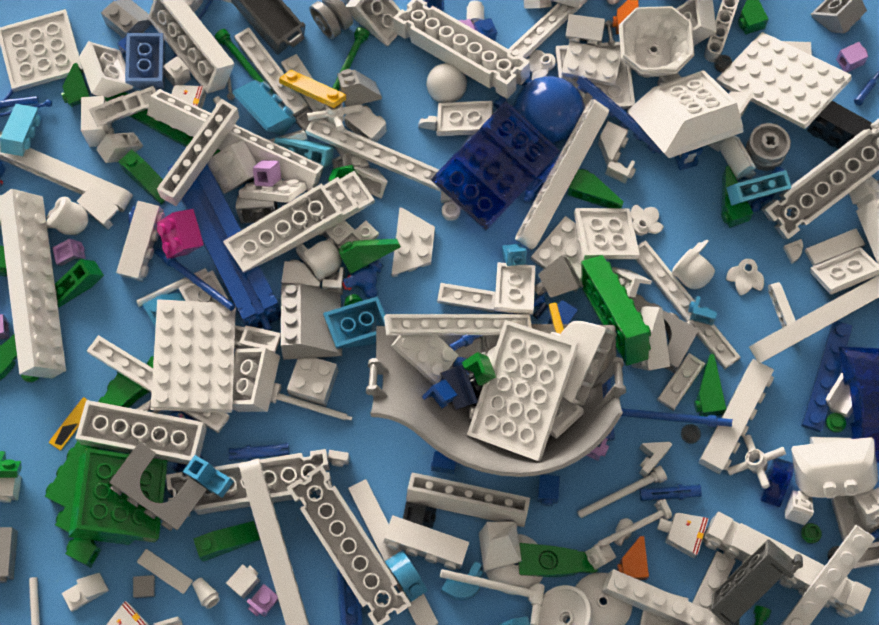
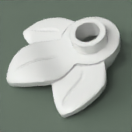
(538, 65)
(645, 220)
(744, 279)

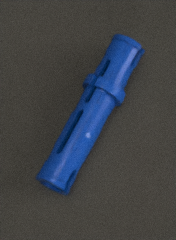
(258, 451)
(694, 491)

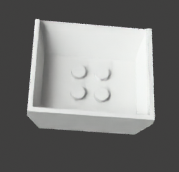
(687, 114)

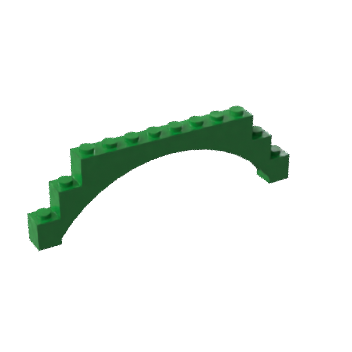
(121, 393)

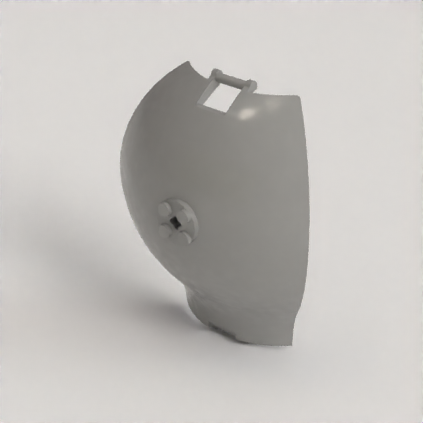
(448, 428)

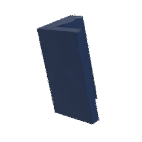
(460, 382)

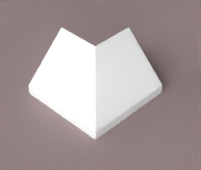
(499, 545)

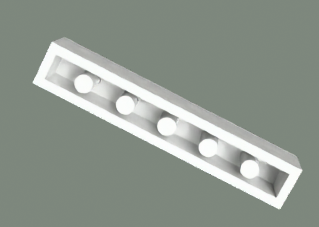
(198, 152)
(740, 410)
(467, 499)
(657, 601)

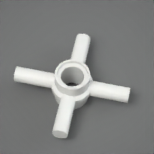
(335, 115)
(759, 467)

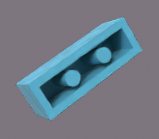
(19, 130)
(758, 187)

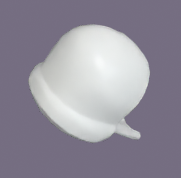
(67, 217)
(321, 259)
(694, 269)

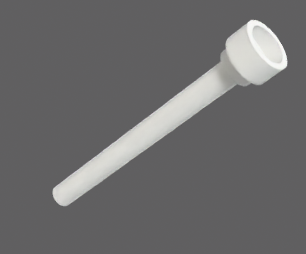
(656, 475)

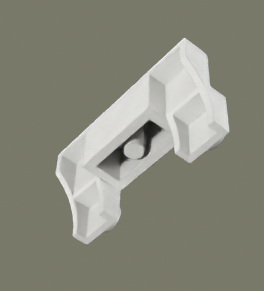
(344, 232)

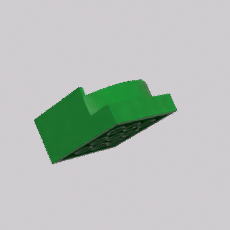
(105, 515)

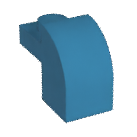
(208, 476)
(406, 575)
(460, 590)

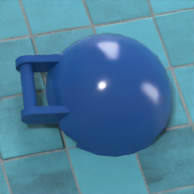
(549, 105)

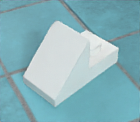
(656, 452)
(85, 591)

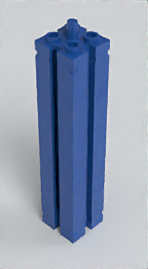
(217, 223)

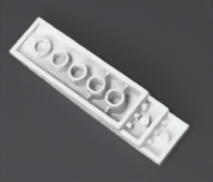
(299, 221)

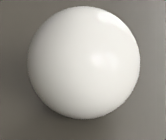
(446, 83)

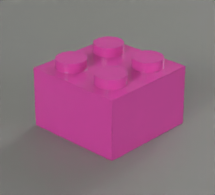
(179, 233)

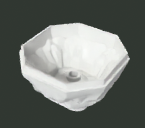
(656, 41)

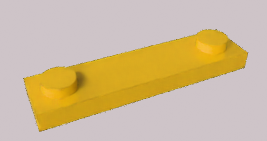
(312, 88)

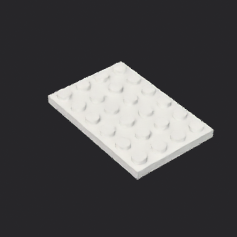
(784, 79)
(193, 357)
(524, 397)

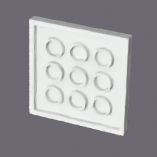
(39, 50)
(622, 92)

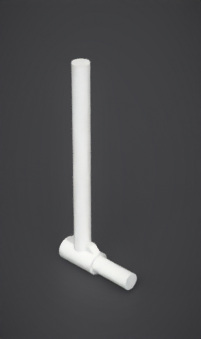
(535, 592)

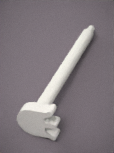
(276, 395)
(663, 512)

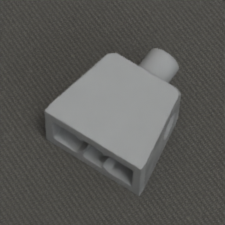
(558, 278)

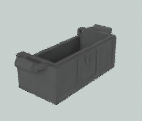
(273, 22)
(752, 581)

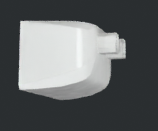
(592, 351)
(835, 468)

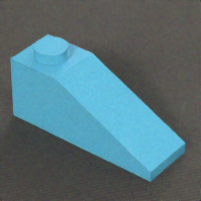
(314, 151)

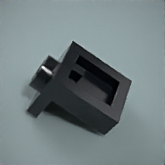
(420, 514)

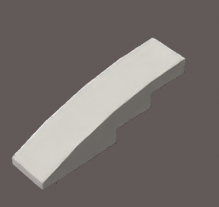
(122, 106)

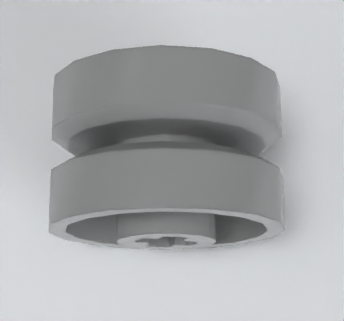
(331, 17)
(768, 146)

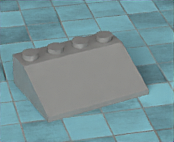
(303, 324)

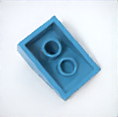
(355, 323)

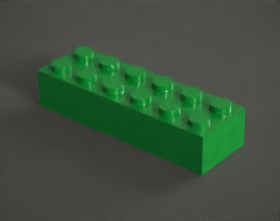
(616, 309)

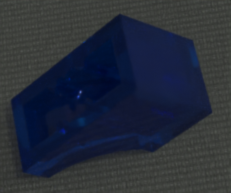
(779, 479)

